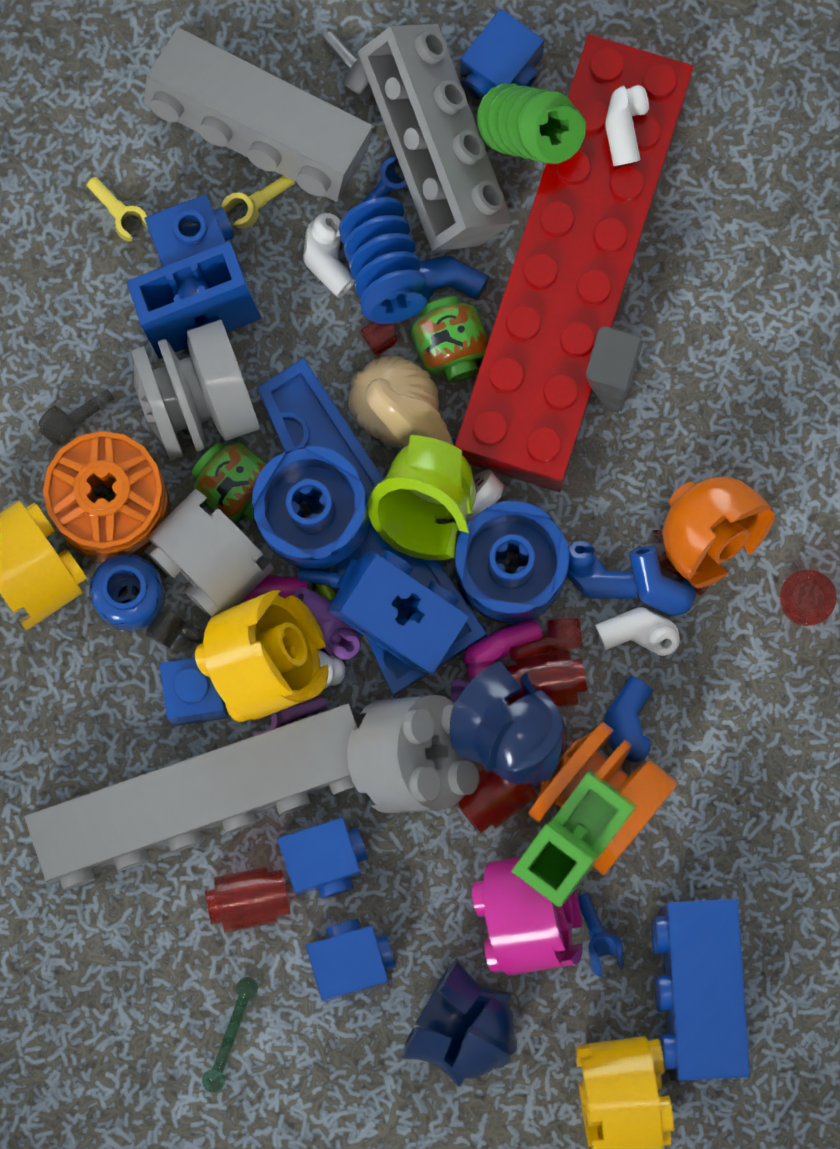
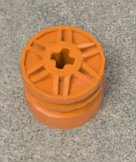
(98, 526)
(645, 787)

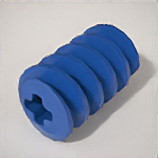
(383, 261)

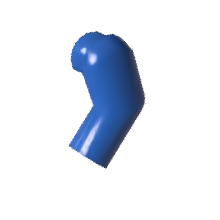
(452, 272)
(594, 579)
(656, 589)
(624, 719)

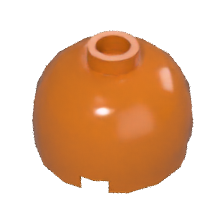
(711, 525)

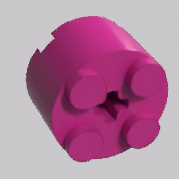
(522, 924)

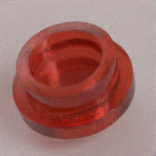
(807, 597)

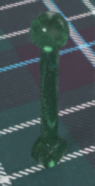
(214, 1079)

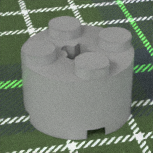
(208, 554)
(407, 756)

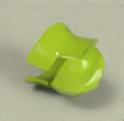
(424, 485)

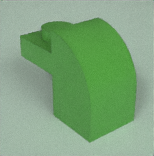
(574, 839)

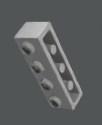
(256, 115)
(435, 137)

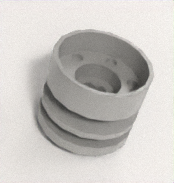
(194, 390)

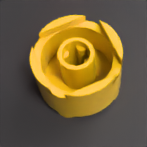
(30, 567)
(263, 655)
(622, 1094)

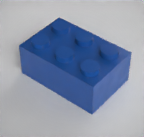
(701, 989)

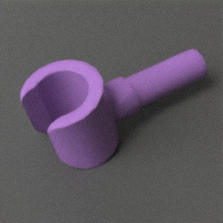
(296, 711)

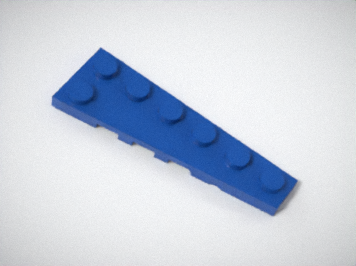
(308, 417)

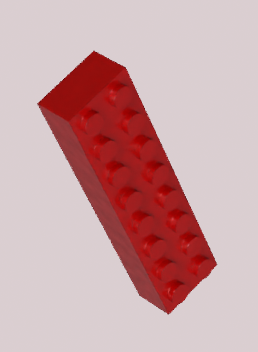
(570, 273)

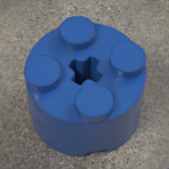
(304, 476)
(539, 545)

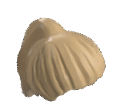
(396, 401)

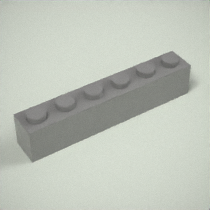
(193, 797)

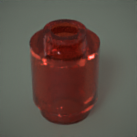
(554, 675)
(494, 801)
(247, 899)

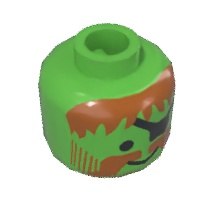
(450, 339)
(228, 479)

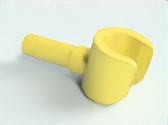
(255, 201)
(116, 207)

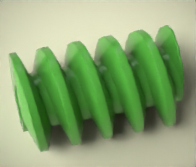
(530, 123)

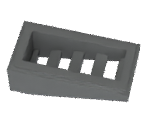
(613, 366)

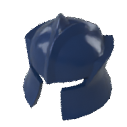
(512, 741)
(463, 1028)

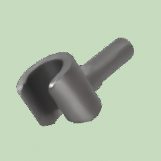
(356, 77)

